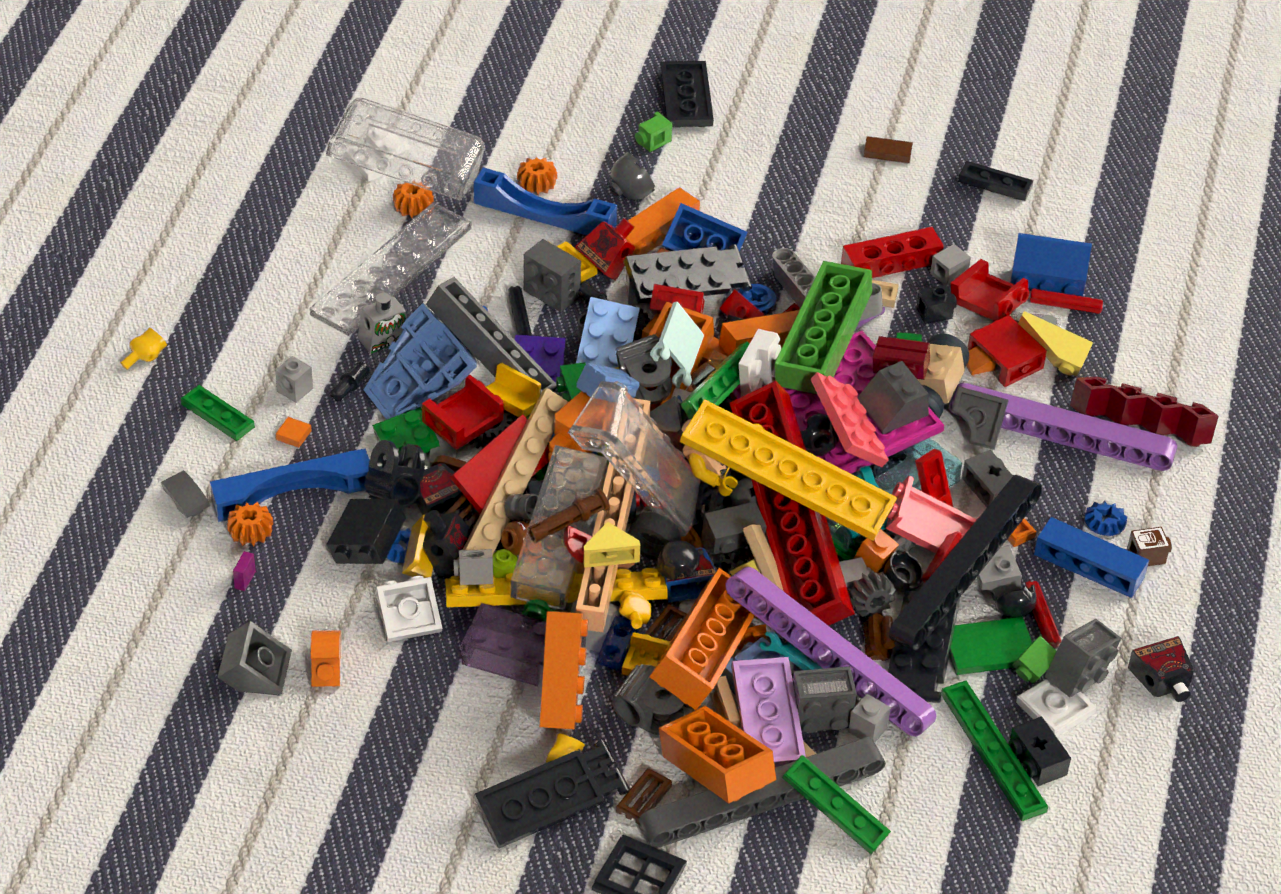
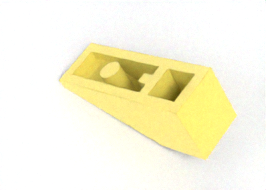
(1063, 348)

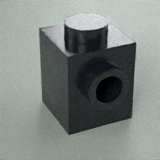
(936, 304)

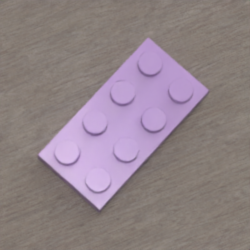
(769, 706)

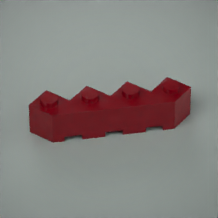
(1156, 413)

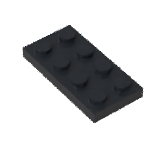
(686, 93)

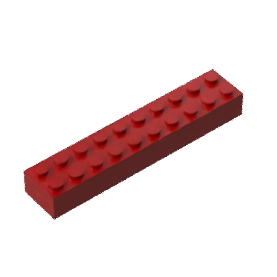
(795, 532)

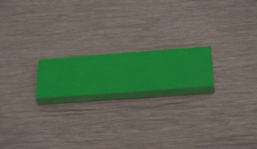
(836, 804)

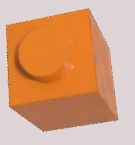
(877, 552)

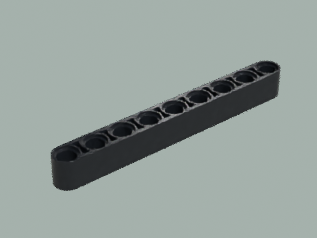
(965, 562)

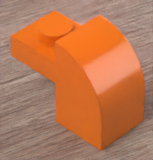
(325, 658)

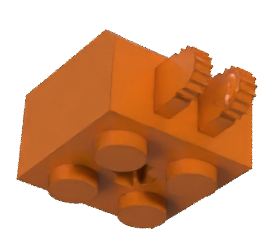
(563, 422)

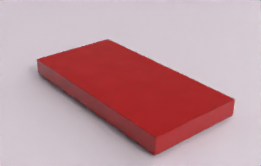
(482, 471)

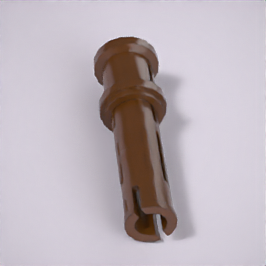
(579, 511)

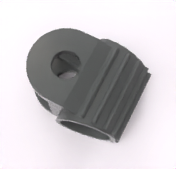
(637, 363)
(642, 697)

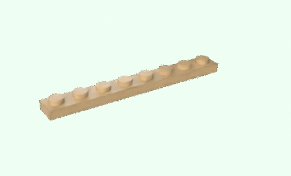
(516, 471)

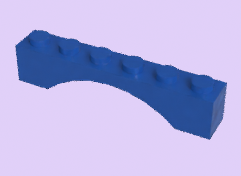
(501, 193)
(337, 472)

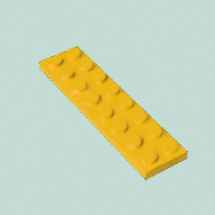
(788, 469)
(646, 583)

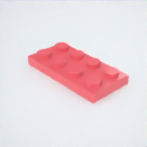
(849, 419)

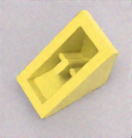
(611, 547)

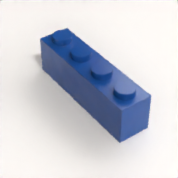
(1091, 557)

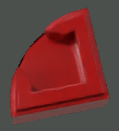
(575, 542)

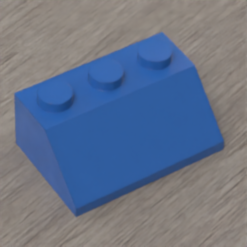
(699, 230)
(1051, 264)

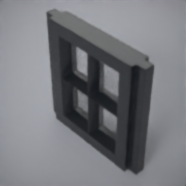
(638, 870)

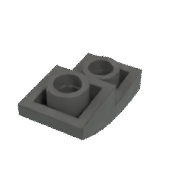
(186, 494)

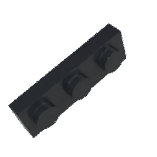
(995, 181)

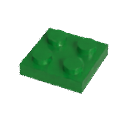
(406, 430)

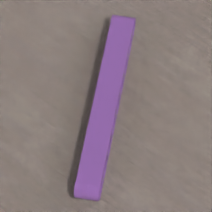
(1083, 431)
(829, 648)

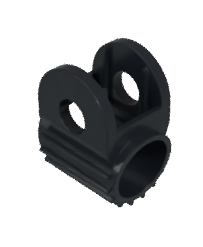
(392, 476)

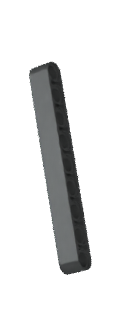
(708, 811)

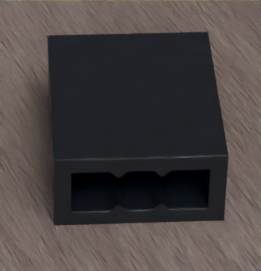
(366, 531)

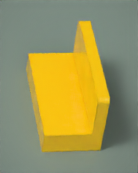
(516, 390)
(416, 559)

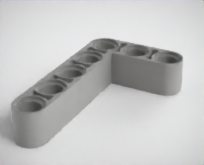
(798, 280)

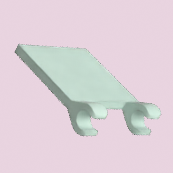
(681, 341)

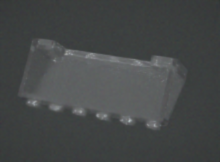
(407, 148)
(639, 452)

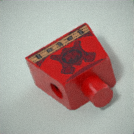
(608, 247)

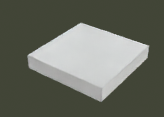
(1055, 706)

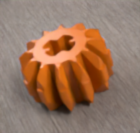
(537, 175)
(411, 199)
(250, 524)

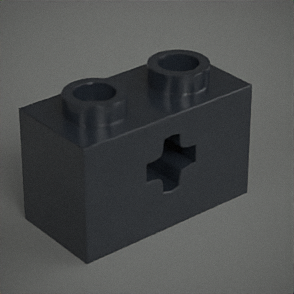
(1039, 751)

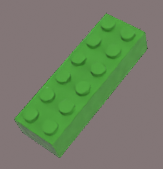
(823, 325)

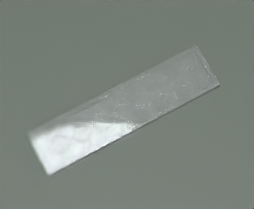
(391, 266)

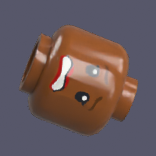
(514, 535)

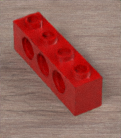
(894, 252)

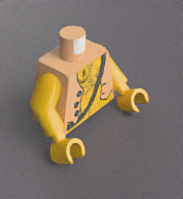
(708, 469)

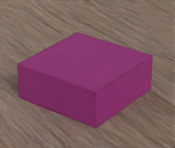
(244, 571)

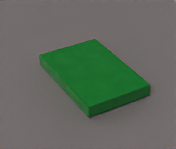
(988, 645)

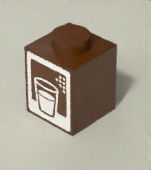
(1150, 544)

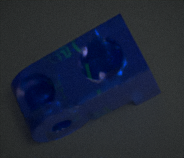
(616, 644)

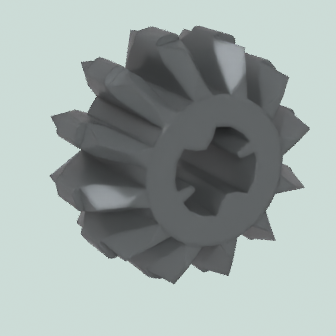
(872, 594)

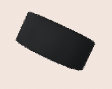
(657, 526)

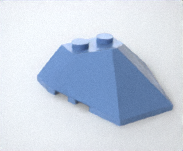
(419, 366)

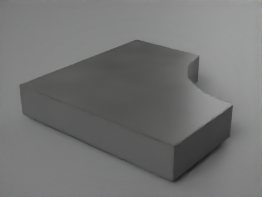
(982, 414)

